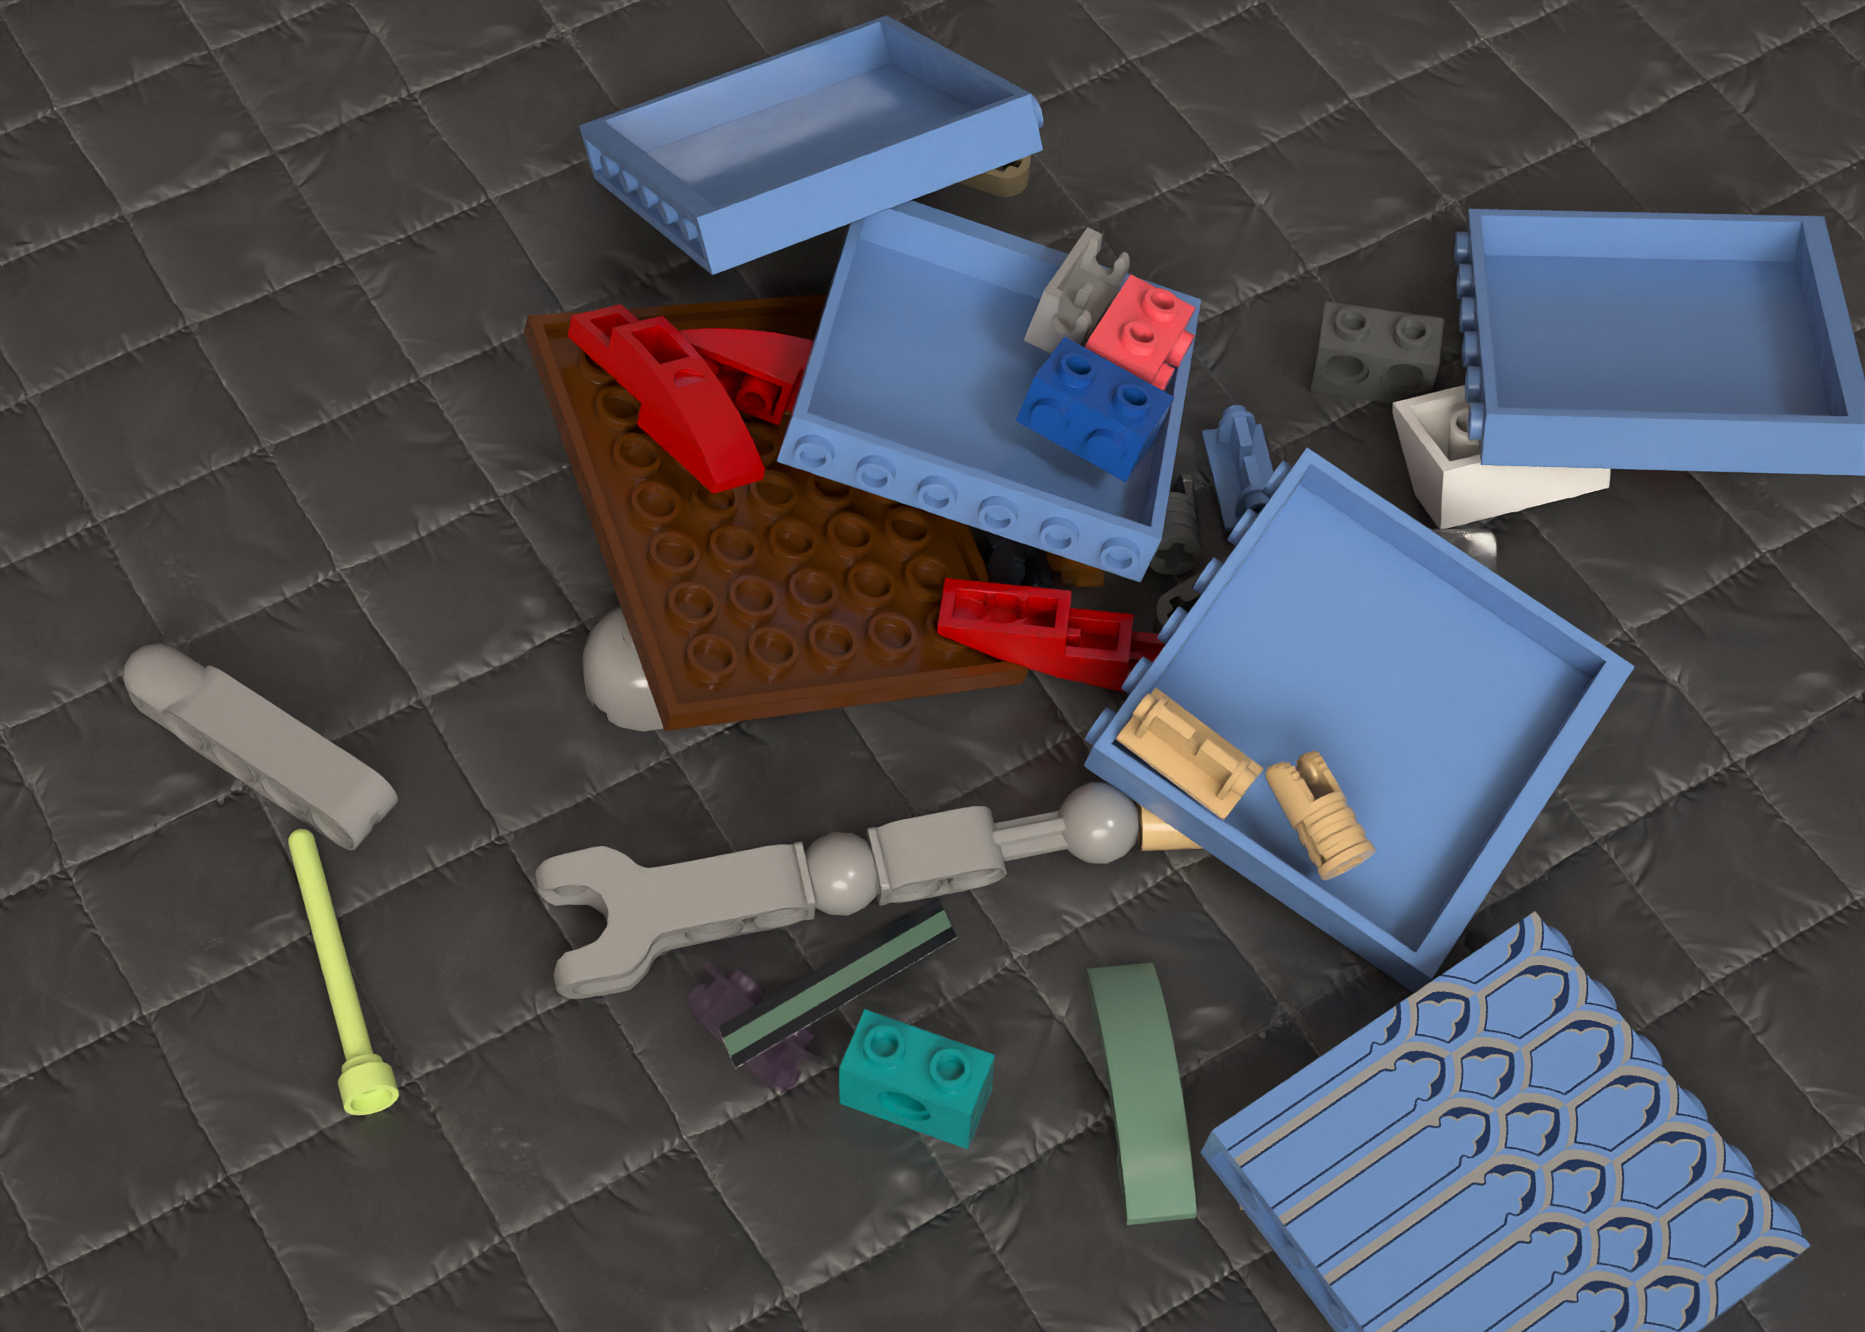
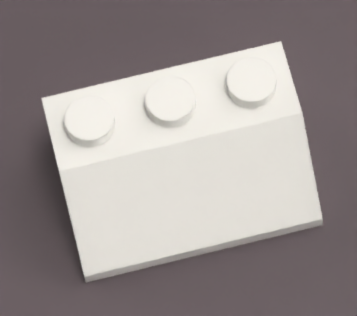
(1449, 470)

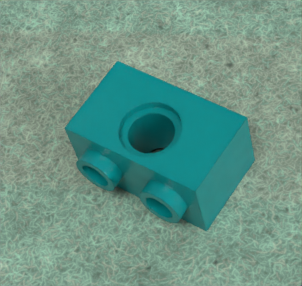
(916, 1079)

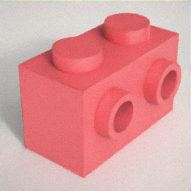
(1144, 332)

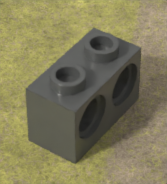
(1376, 353)

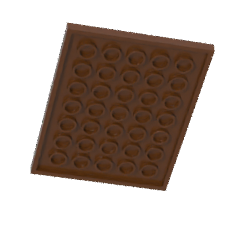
(770, 589)

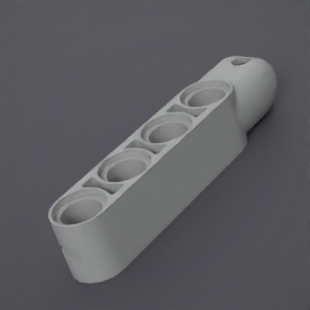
(259, 744)

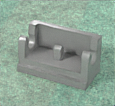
(1076, 295)

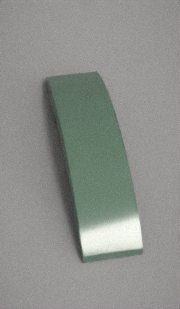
(1143, 1093)

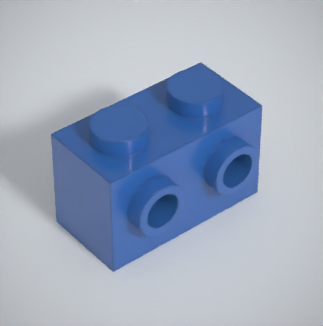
(1094, 409)

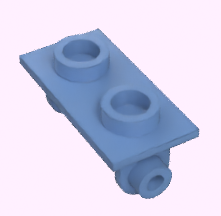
(1238, 464)

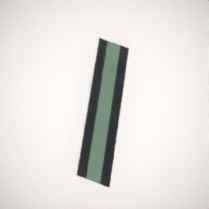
(836, 983)

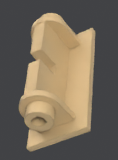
(1189, 753)

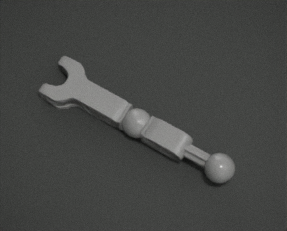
(783, 885)

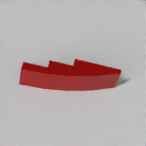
(1043, 631)

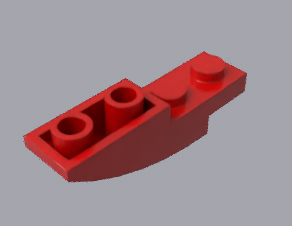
(754, 367)
(678, 394)

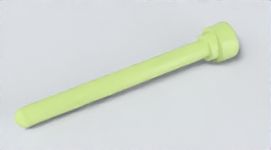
(365, 1081)

